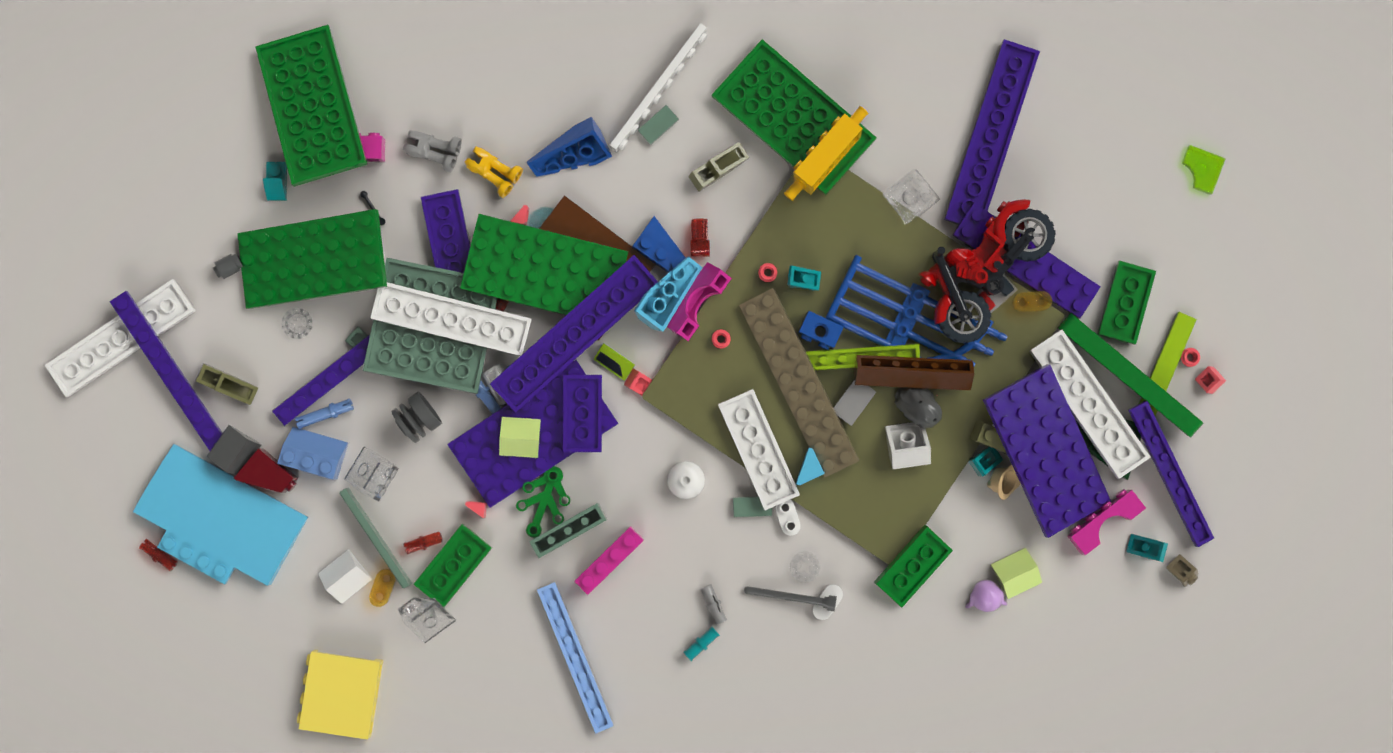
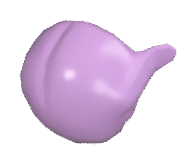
(986, 596)

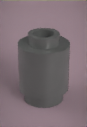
(227, 266)

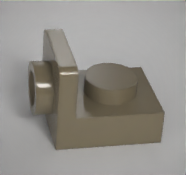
(1183, 570)

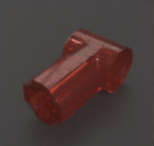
(700, 244)

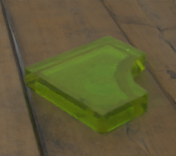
(1204, 168)

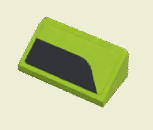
(614, 362)

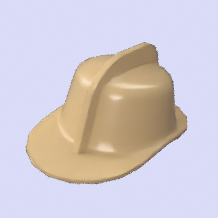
(1004, 481)

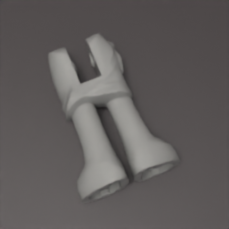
(423, 149)

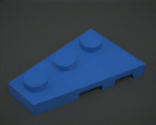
(658, 246)

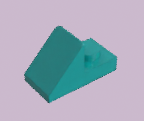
(276, 181)
(803, 278)
(1147, 547)

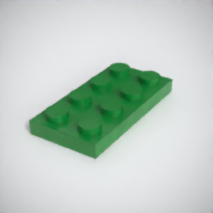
(1126, 302)
(453, 565)
(913, 566)

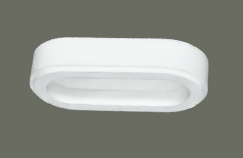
(822, 613)

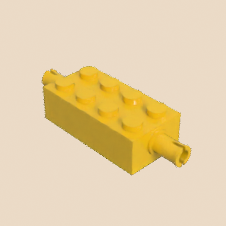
(827, 154)

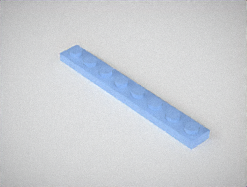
(575, 657)

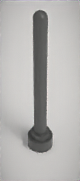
(827, 602)

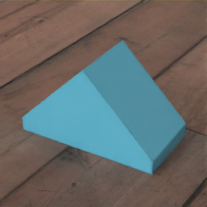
(810, 468)

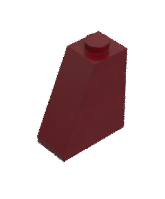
(264, 472)

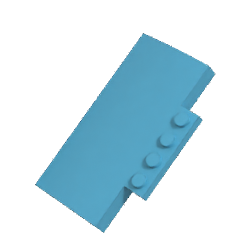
(218, 520)

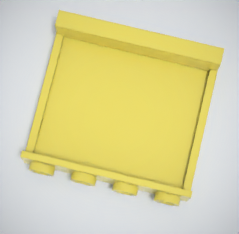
(340, 695)

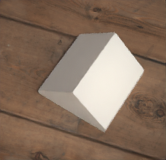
(344, 577)

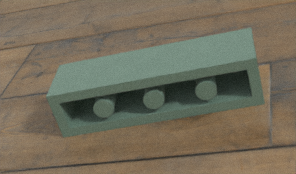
(568, 530)

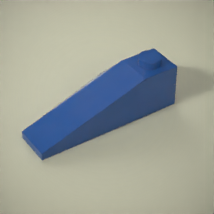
(576, 147)

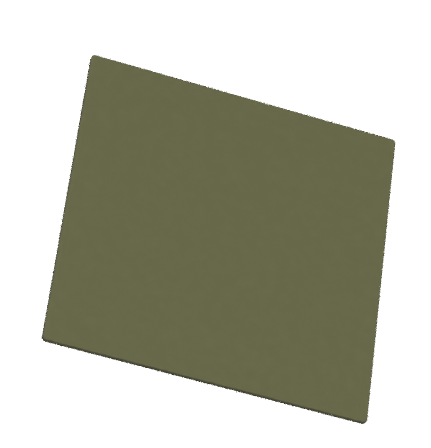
(823, 233)

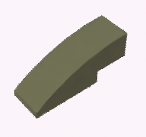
(718, 166)
(226, 384)

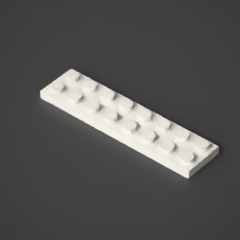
(451, 319)
(114, 341)
(1091, 405)

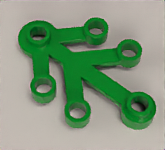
(545, 498)

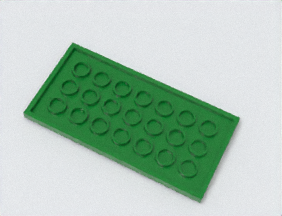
(311, 105)
(785, 109)
(312, 259)
(536, 265)

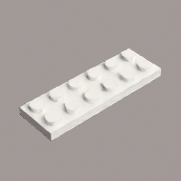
(758, 449)

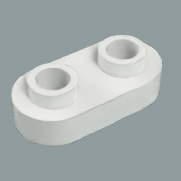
(788, 516)

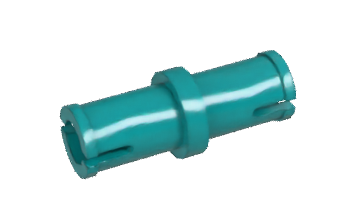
(701, 643)

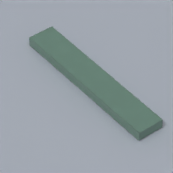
(375, 537)

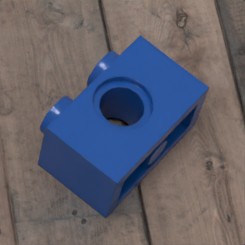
(832, 330)

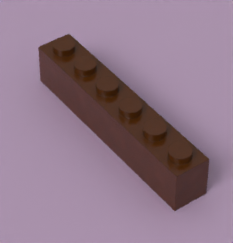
(914, 372)

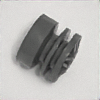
(416, 417)

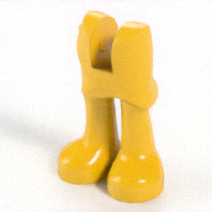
(484, 169)

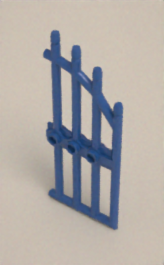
(908, 315)

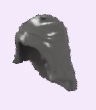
(918, 406)

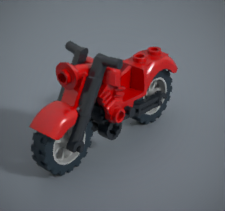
(985, 266)

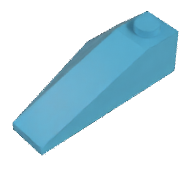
(664, 298)

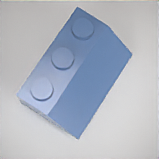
(313, 453)

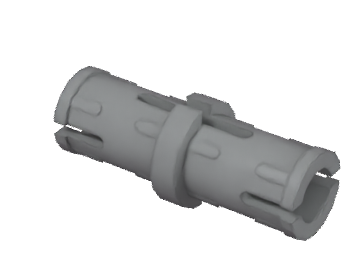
(713, 604)

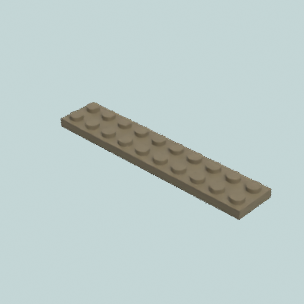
(799, 382)

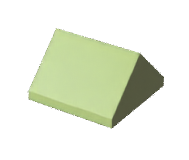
(519, 437)
(1017, 573)

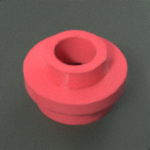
(772, 268)
(725, 334)
(1195, 354)

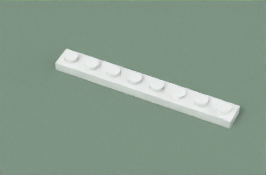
(663, 82)

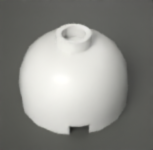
(686, 480)

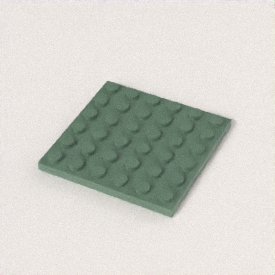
(421, 355)

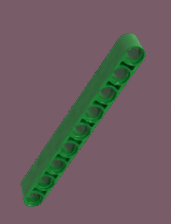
(1130, 375)

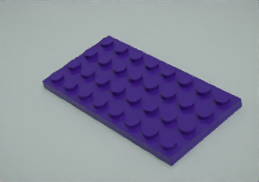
(1047, 450)
(502, 475)

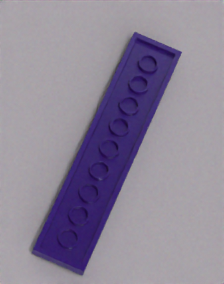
(993, 129)
(574, 334)

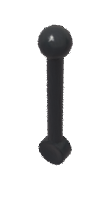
(363, 194)

